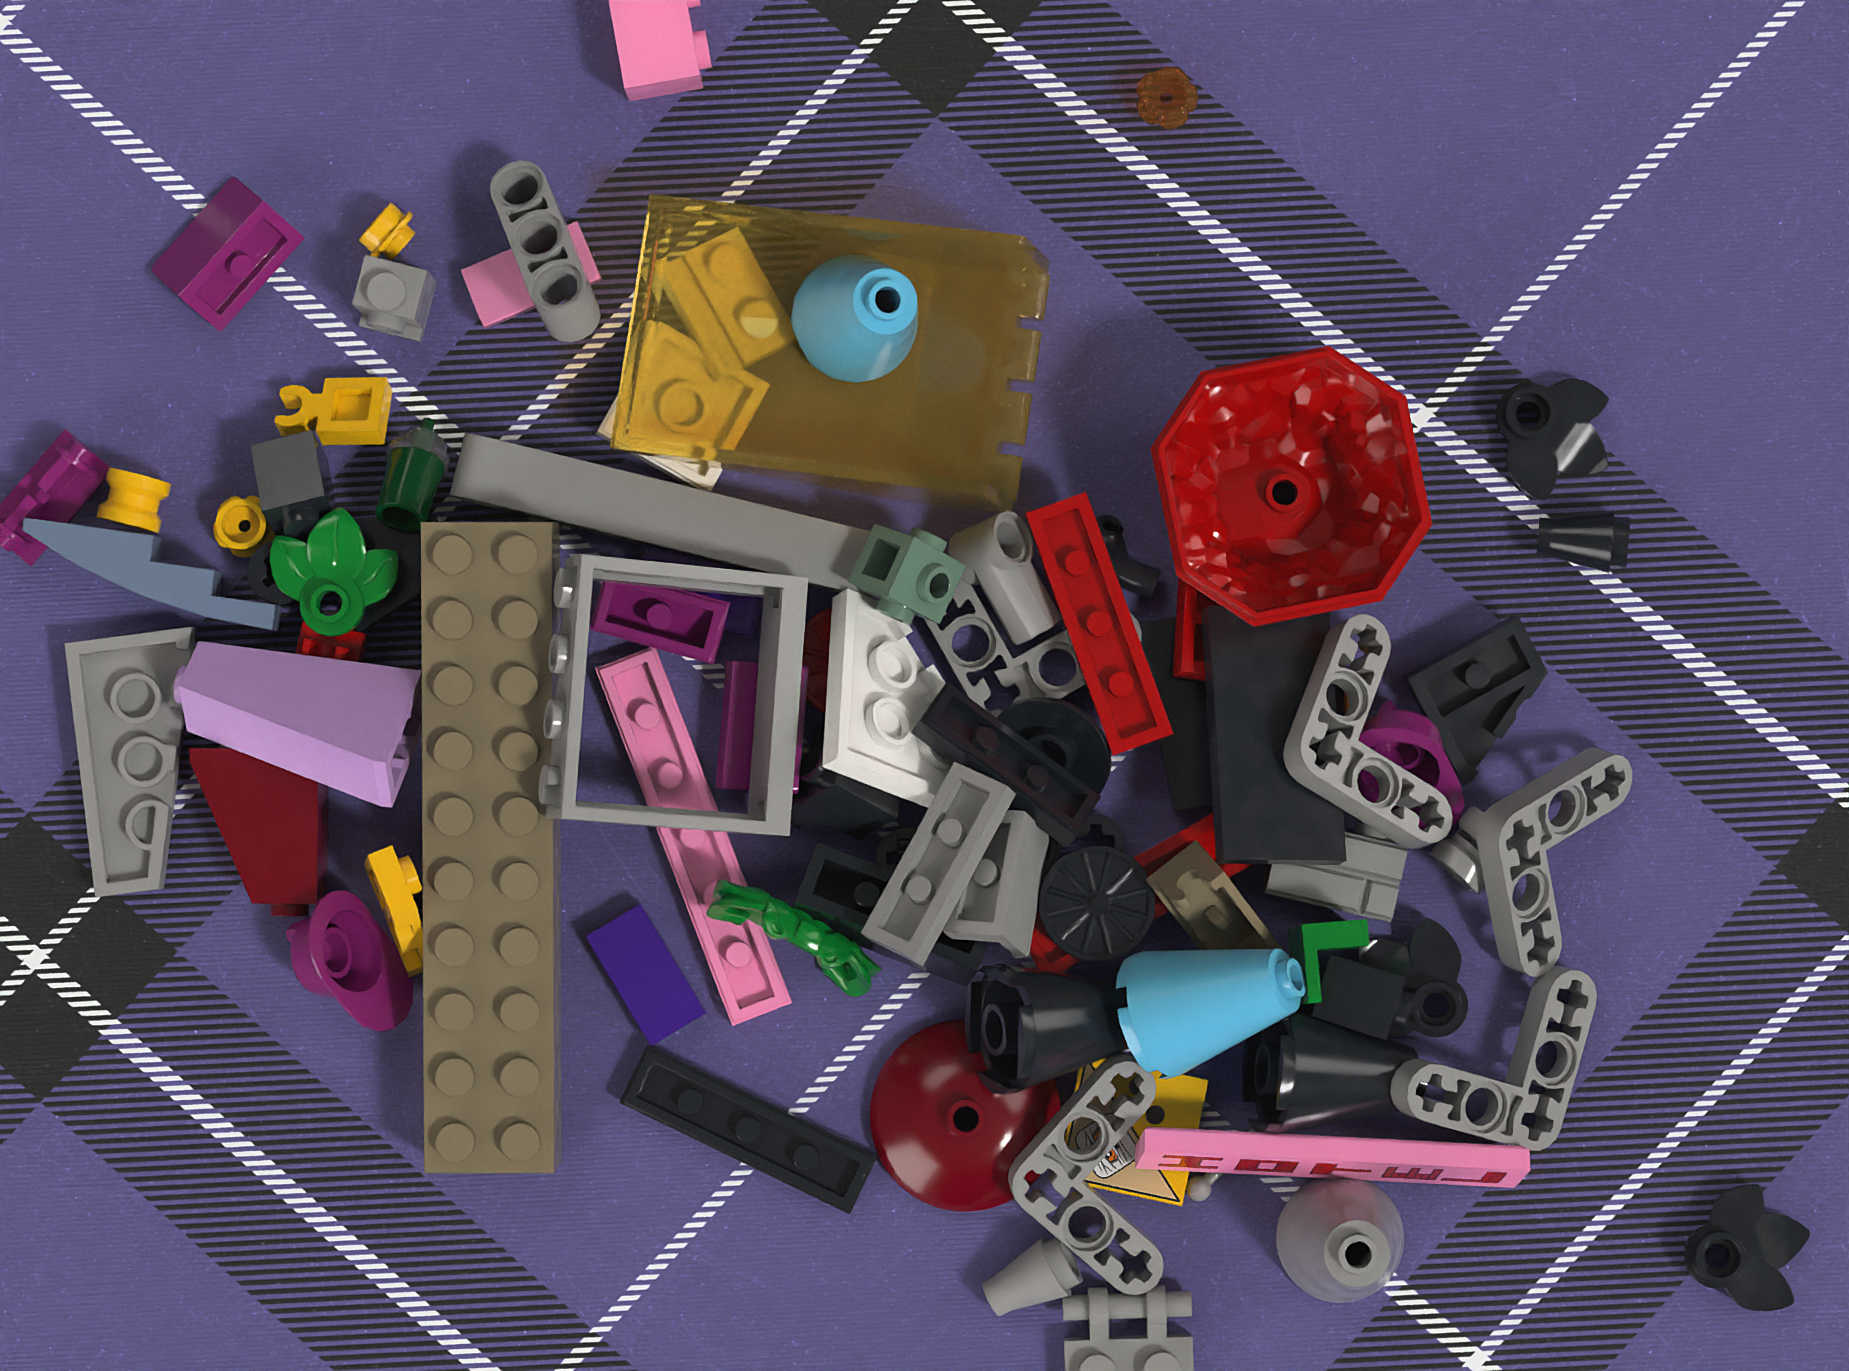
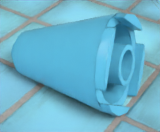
(855, 318)
(1202, 1002)

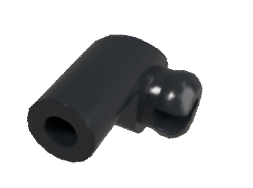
(1131, 574)

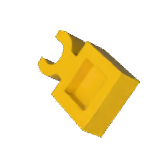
(343, 414)

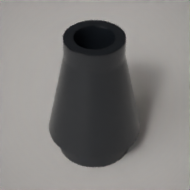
(1586, 539)

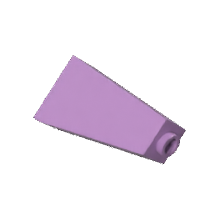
(307, 714)

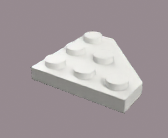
(876, 700)

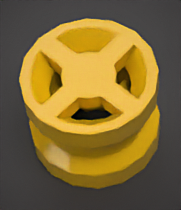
(133, 500)

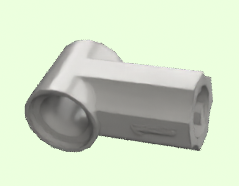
(998, 560)

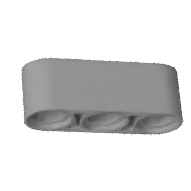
(547, 275)

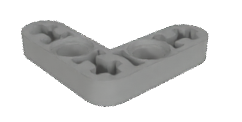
(1019, 672)
(1346, 755)
(1515, 842)
(1512, 1098)
(1072, 1166)

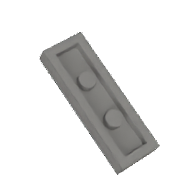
(938, 863)

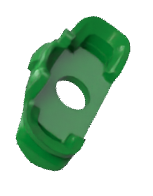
(838, 956)

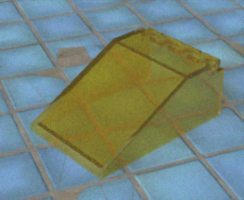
(728, 388)

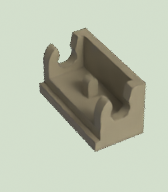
(1208, 903)

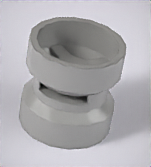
(1459, 855)

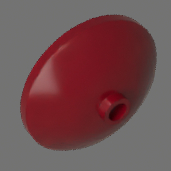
(916, 1131)

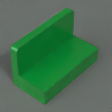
(1309, 939)

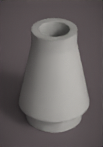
(1035, 1277)

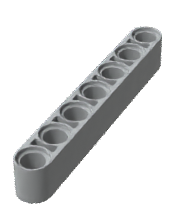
(656, 512)

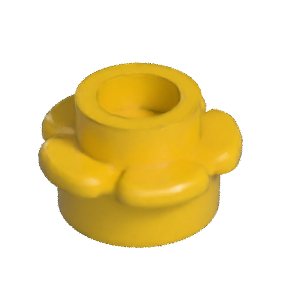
(388, 232)
(227, 529)

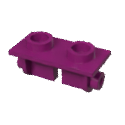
(50, 492)

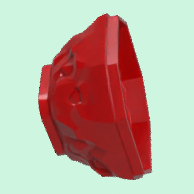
(1341, 447)

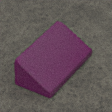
(662, 619)

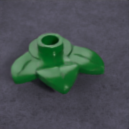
(333, 562)

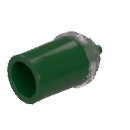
(411, 477)

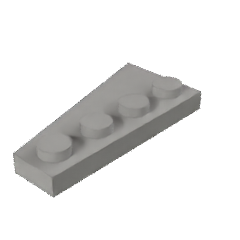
(128, 752)

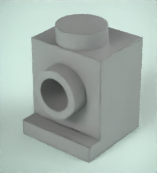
(394, 298)

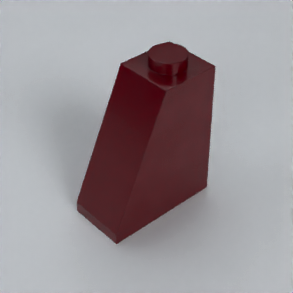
(270, 825)

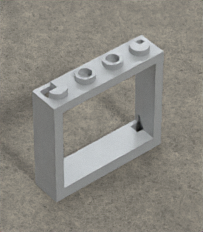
(775, 695)

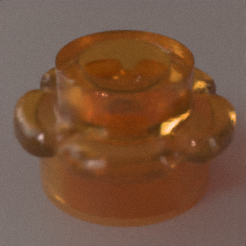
(1169, 81)

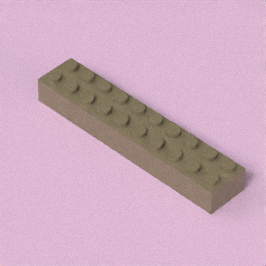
(489, 850)

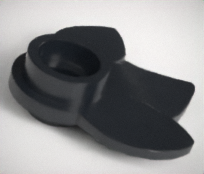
(1559, 440)
(1432, 967)
(1753, 1246)

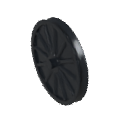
(1096, 903)

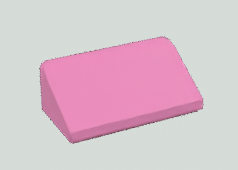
(500, 288)

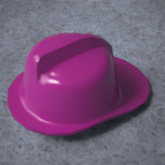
(1415, 746)
(351, 958)

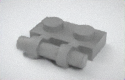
(1128, 1353)

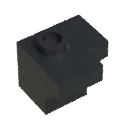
(838, 800)

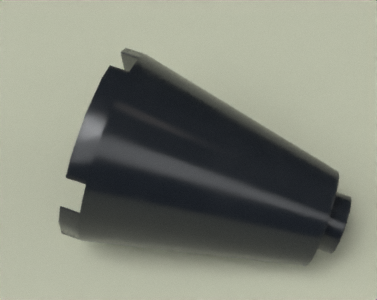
(1040, 1024)
(1318, 1074)

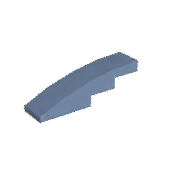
(135, 564)

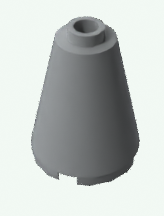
(1320, 1226)

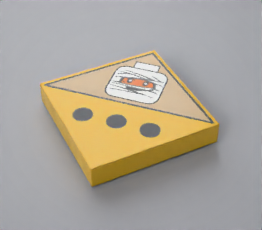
(1175, 1105)

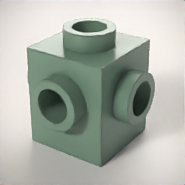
(920, 574)

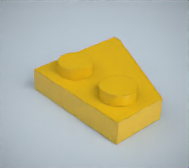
(395, 888)

